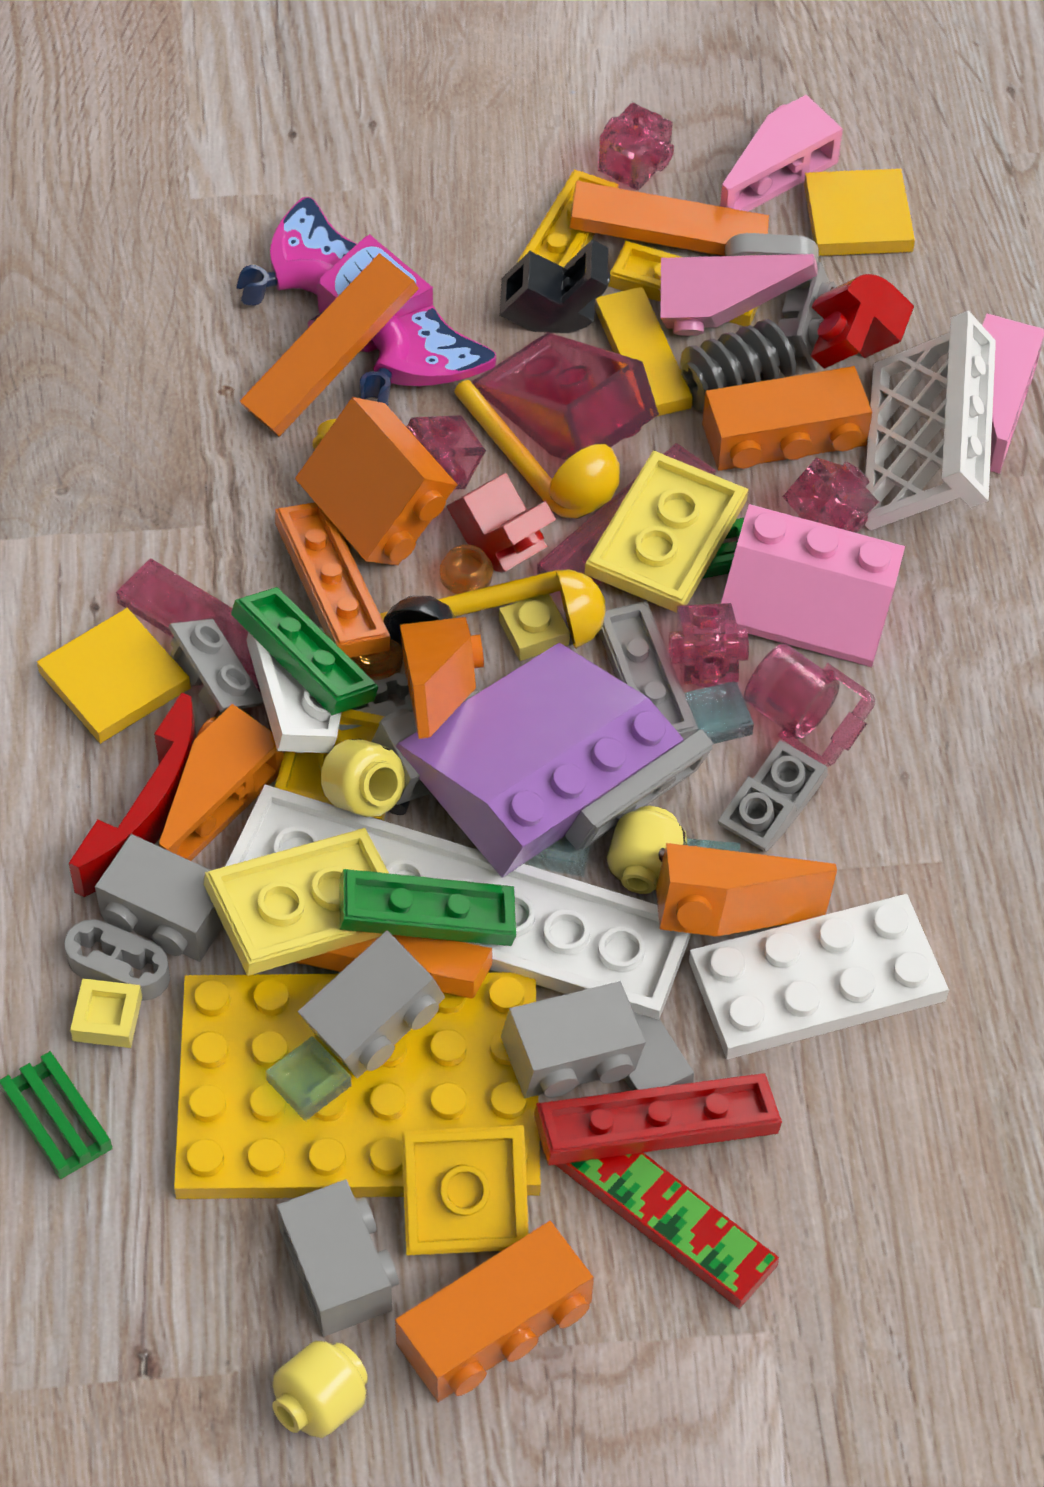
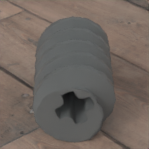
(737, 358)

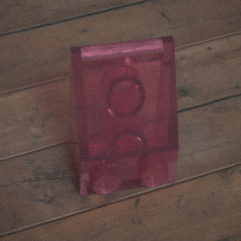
(570, 394)

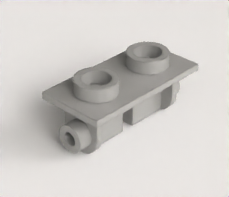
(800, 318)
(210, 660)

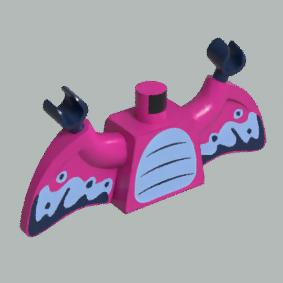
(412, 345)

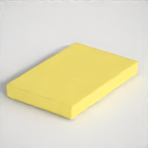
(666, 532)
(290, 901)

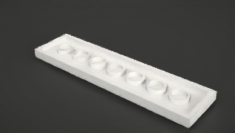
(565, 929)

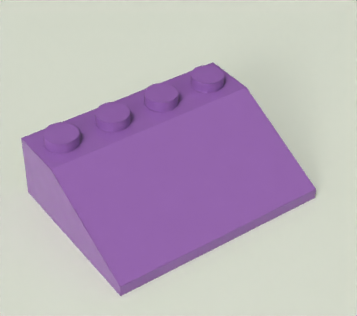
(537, 753)

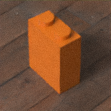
(375, 482)

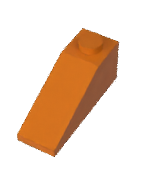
(439, 669)
(220, 779)
(738, 891)

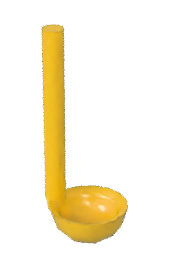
(581, 482)
(579, 595)

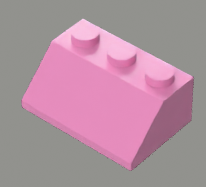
(812, 584)

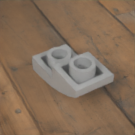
(774, 797)

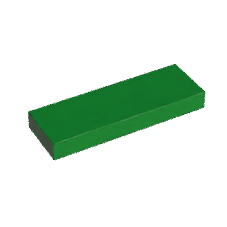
(304, 650)
(427, 907)

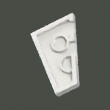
(293, 713)

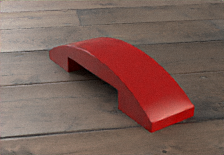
(150, 809)

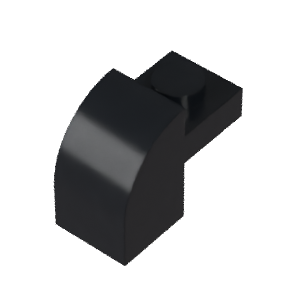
(553, 296)

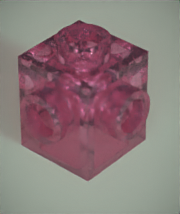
(635, 146)
(450, 444)
(832, 495)
(708, 644)

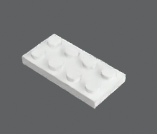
(817, 976)

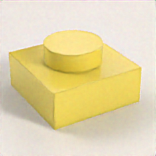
(533, 626)
(106, 1013)

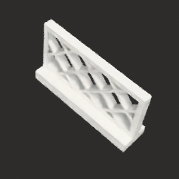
(963, 414)

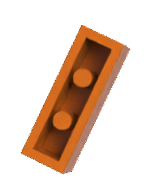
(786, 418)
(495, 1312)

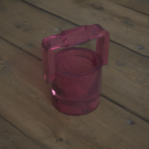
(799, 696)

